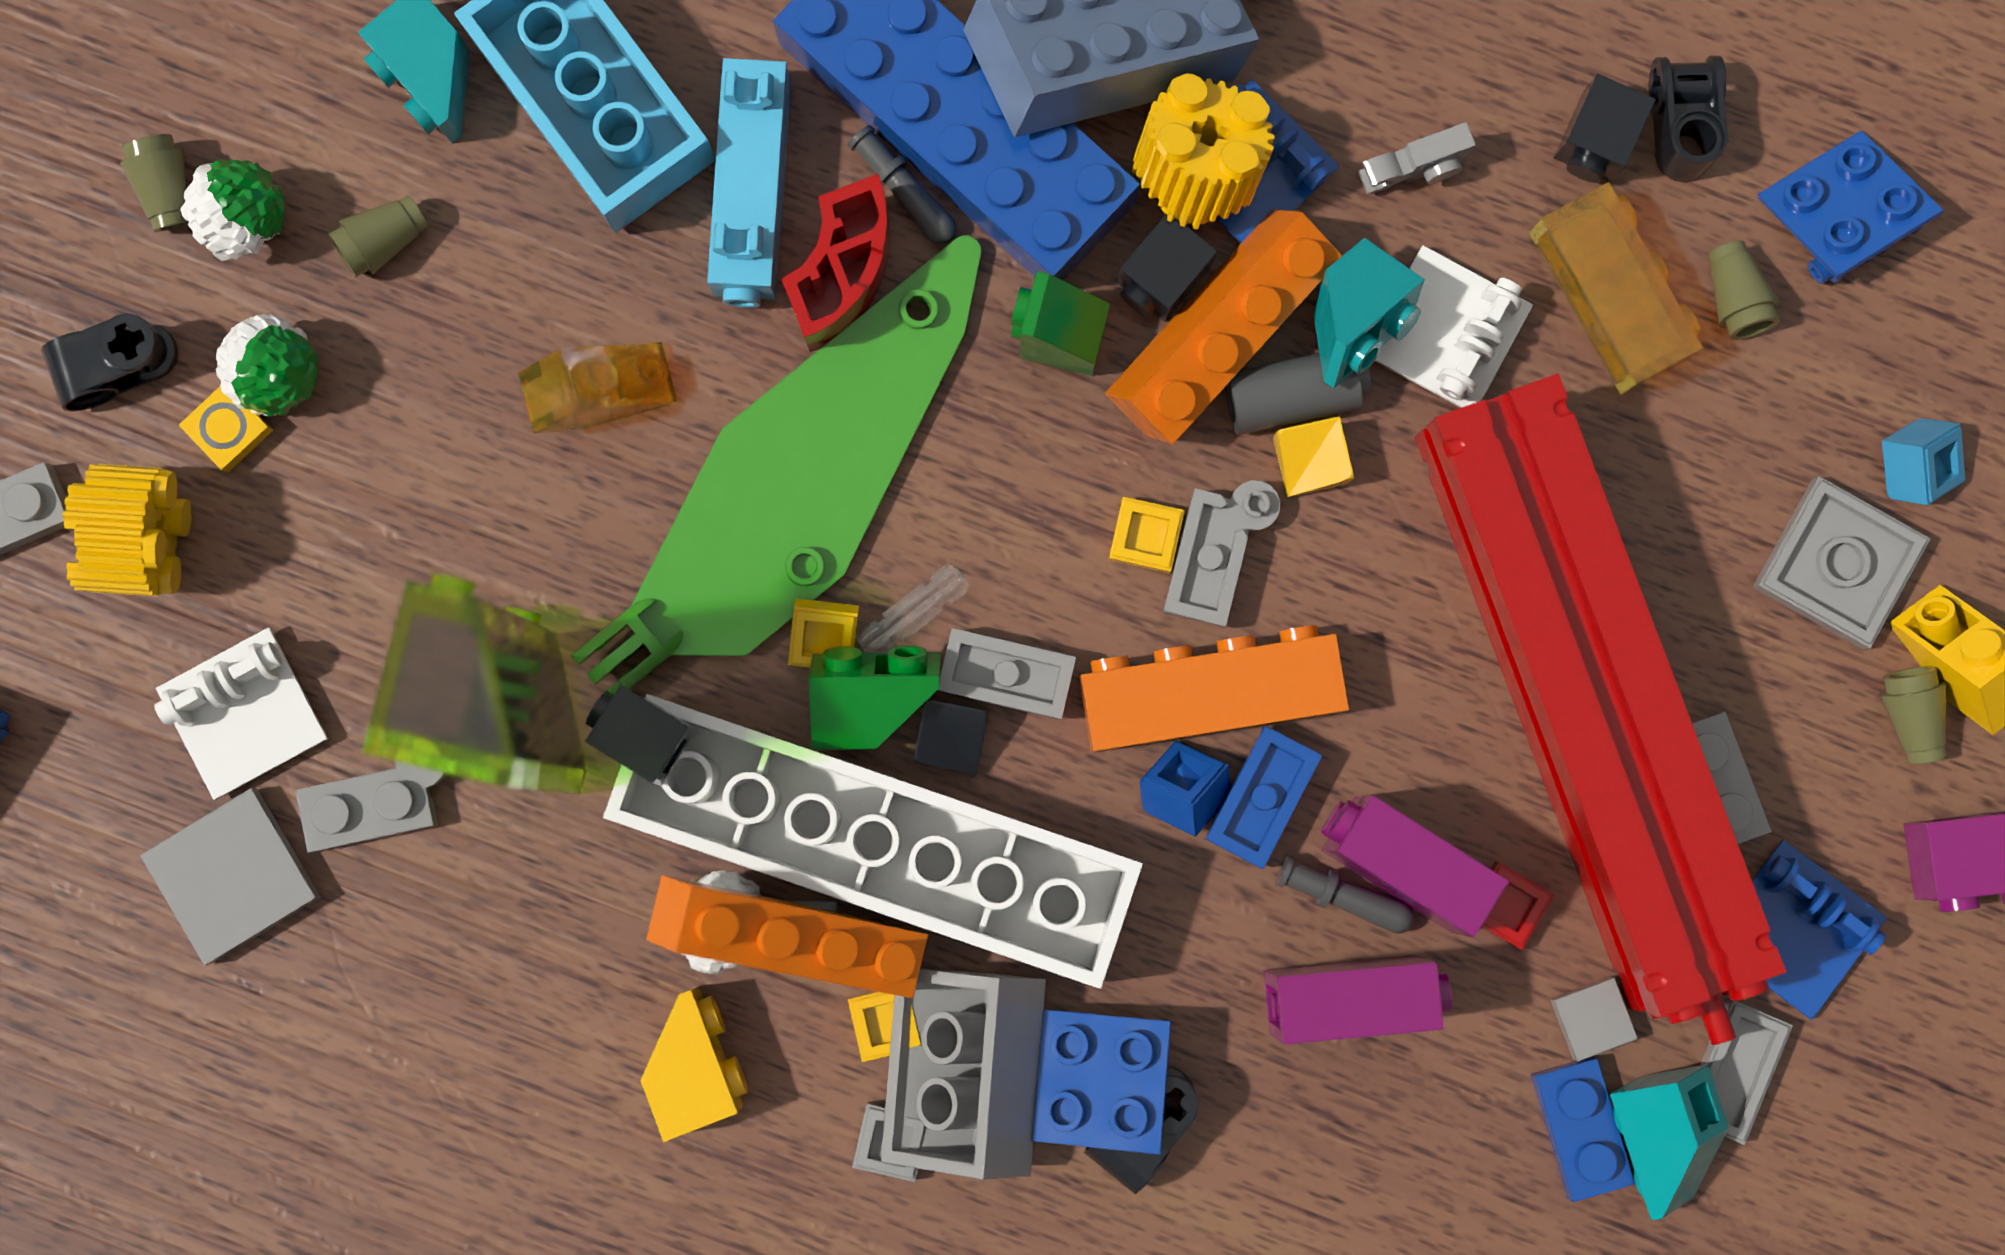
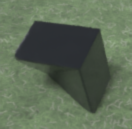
(950, 737)

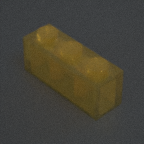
(1616, 287)

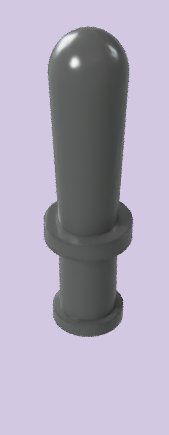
(913, 197)
(1363, 903)

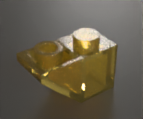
(595, 385)

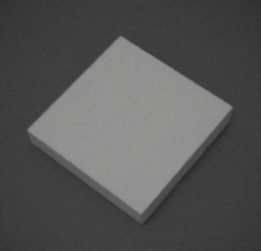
(1841, 563)
(230, 876)

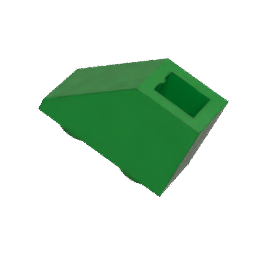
(1059, 324)
(867, 696)

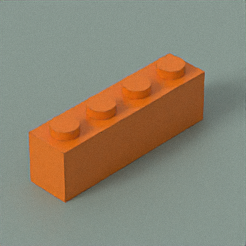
(1223, 325)
(1212, 691)
(785, 937)

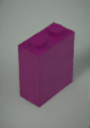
(1412, 864)
(1356, 999)

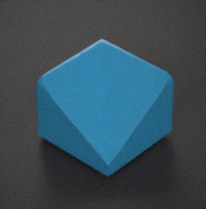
(1923, 461)

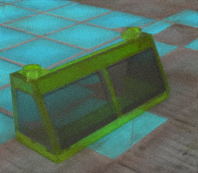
(476, 693)

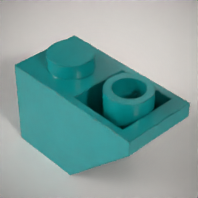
(427, 57)
(1361, 307)
(1671, 1133)

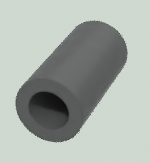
(1290, 394)

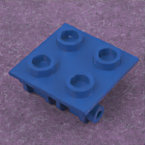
(1291, 174)
(1849, 206)
(1814, 926)
(1102, 1081)

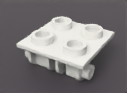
(1460, 331)
(240, 713)

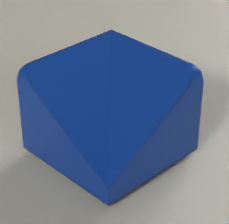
(1185, 788)

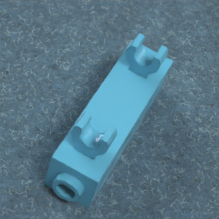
(749, 181)

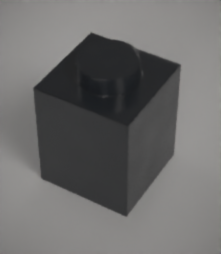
(1603, 130)
(1164, 269)
(638, 733)

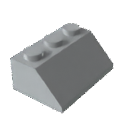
(969, 1075)

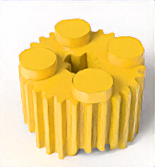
(1203, 149)
(126, 530)

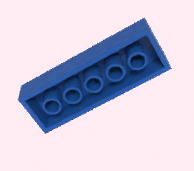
(925, 95)

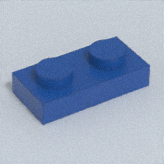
(1263, 797)
(1582, 1129)

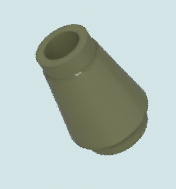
(157, 178)
(377, 235)
(1742, 292)
(1918, 712)

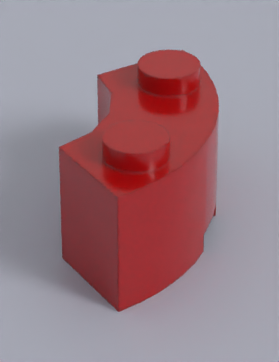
(845, 265)

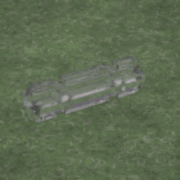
(913, 610)

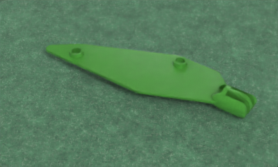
(796, 480)

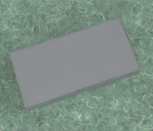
(1745, 1065)

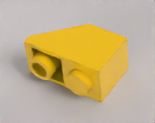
(1965, 651)
(688, 1072)

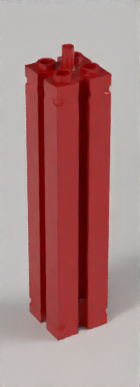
(1599, 706)

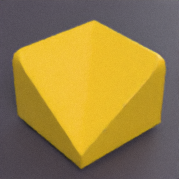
(1313, 457)

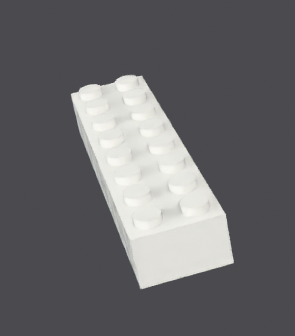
(885, 846)

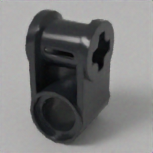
(1691, 105)
(99, 363)
(1137, 1168)

